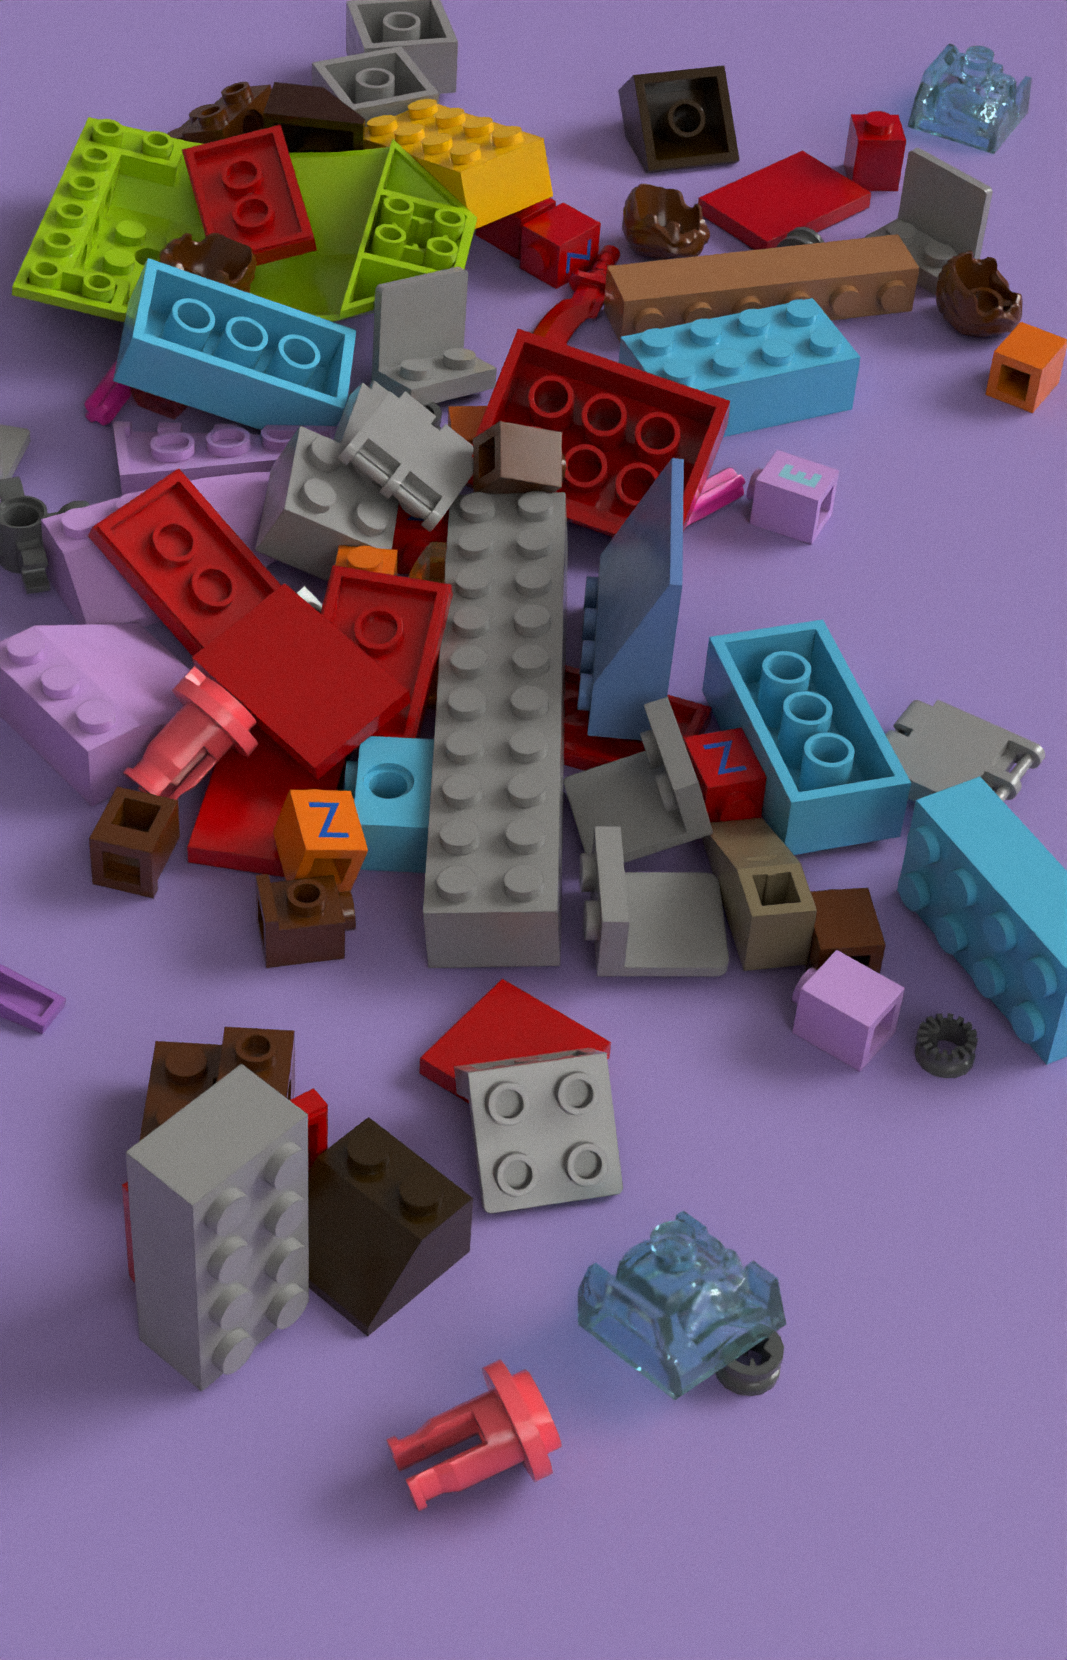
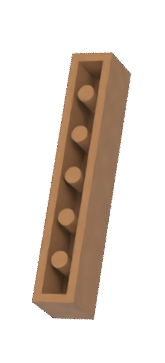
(842, 277)

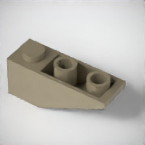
(762, 894)

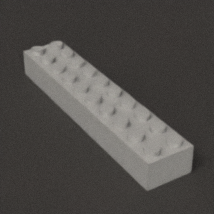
(499, 737)

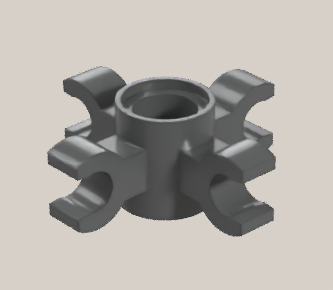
(22, 534)

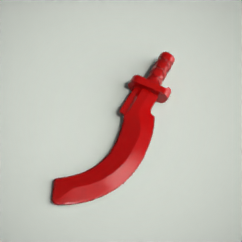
(585, 303)

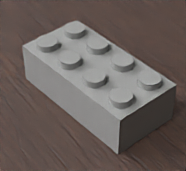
(220, 1226)

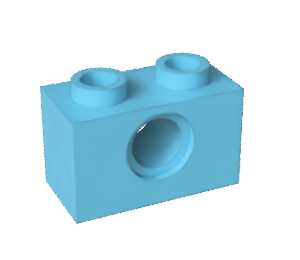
(393, 801)

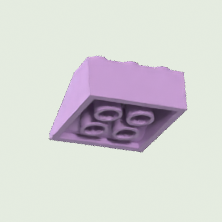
(89, 698)

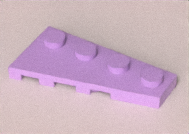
(225, 450)

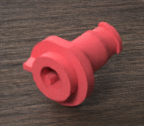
(194, 738)
(511, 1427)

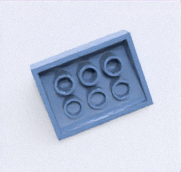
(634, 613)

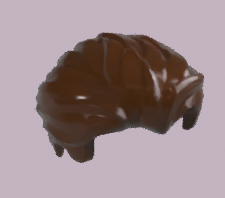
(662, 224)
(213, 259)
(977, 297)

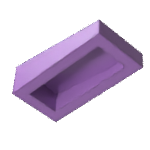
(27, 1001)

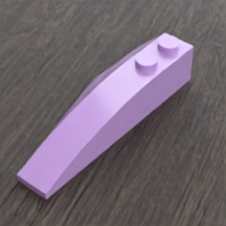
(91, 583)

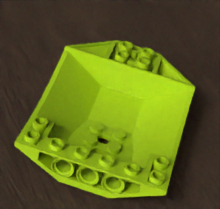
(131, 194)

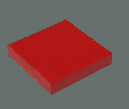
(502, 1027)

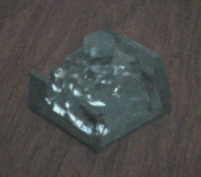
(969, 99)
(680, 1305)

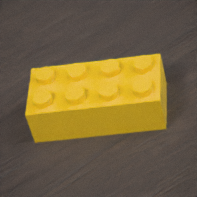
(477, 160)

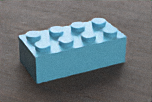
(233, 352)
(767, 361)
(813, 734)
(993, 906)

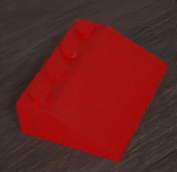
(614, 426)

